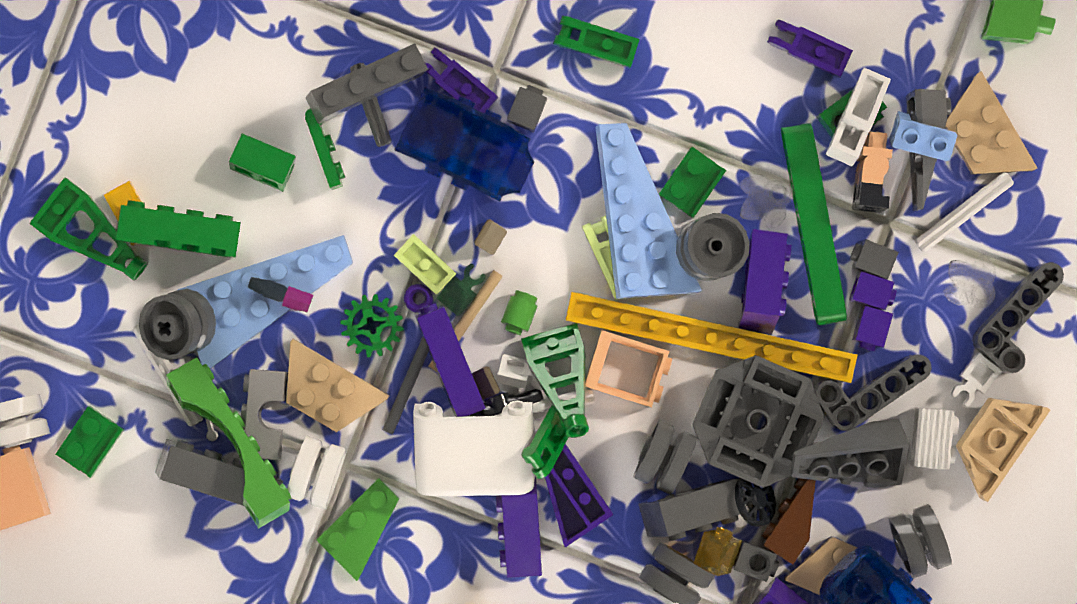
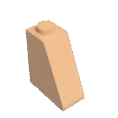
(20, 488)

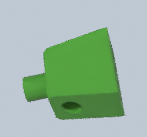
(1016, 21)

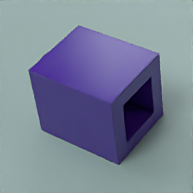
(872, 291)
(872, 328)

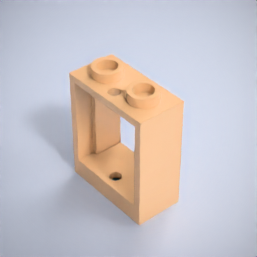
(662, 367)

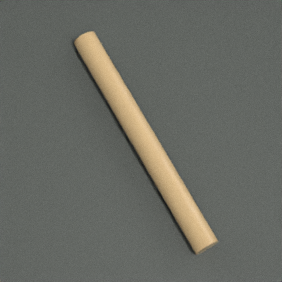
(475, 307)

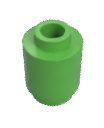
(519, 312)

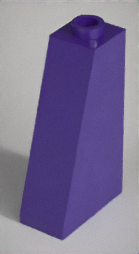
(449, 360)

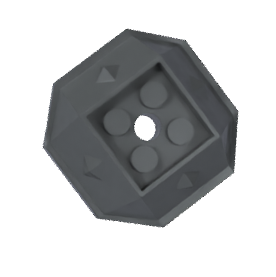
(725, 414)

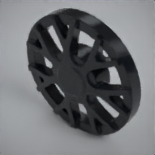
(755, 501)

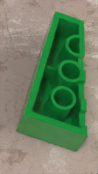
(177, 230)

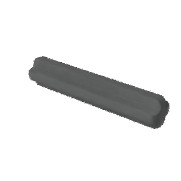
(375, 117)

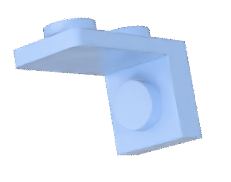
(922, 138)

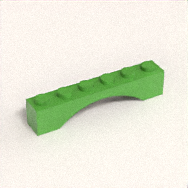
(197, 393)

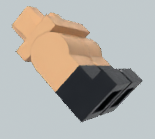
(870, 174)

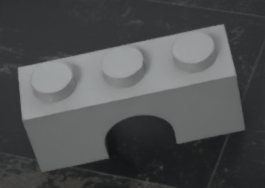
(262, 388)

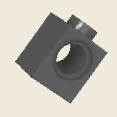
(527, 108)
(873, 258)
(743, 556)

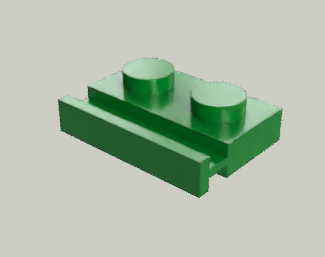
(692, 182)
(90, 441)

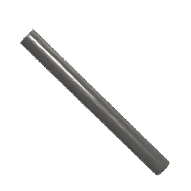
(406, 387)

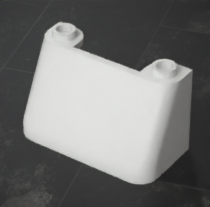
(473, 451)

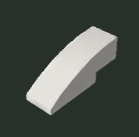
(858, 117)

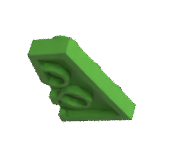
(358, 529)

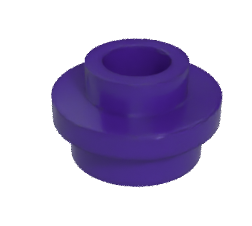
(411, 291)

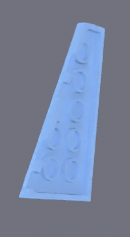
(637, 222)
(245, 313)

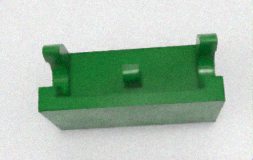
(262, 162)

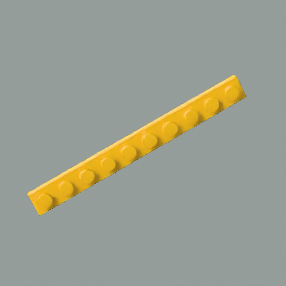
(710, 337)

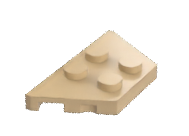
(986, 133)
(327, 390)
(997, 440)
(818, 564)

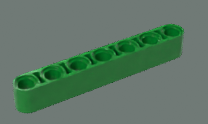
(813, 224)

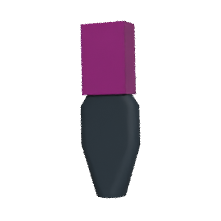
(291, 297)

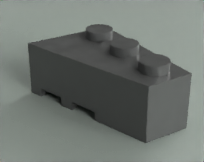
(691, 510)

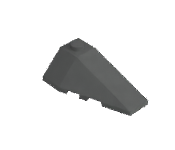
(930, 109)
(865, 454)

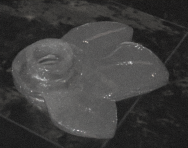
(761, 202)
(968, 278)

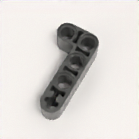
(1021, 314)
(876, 387)

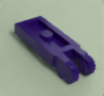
(813, 49)
(460, 82)

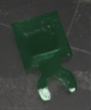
(458, 293)

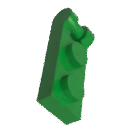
(597, 41)
(324, 146)
(548, 443)

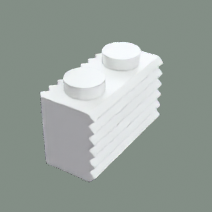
(933, 438)

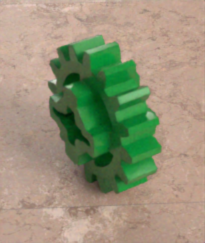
(368, 312)

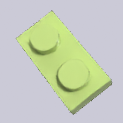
(425, 264)

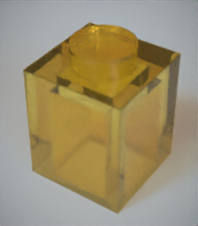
(717, 551)

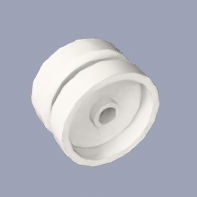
(13, 421)
(312, 471)

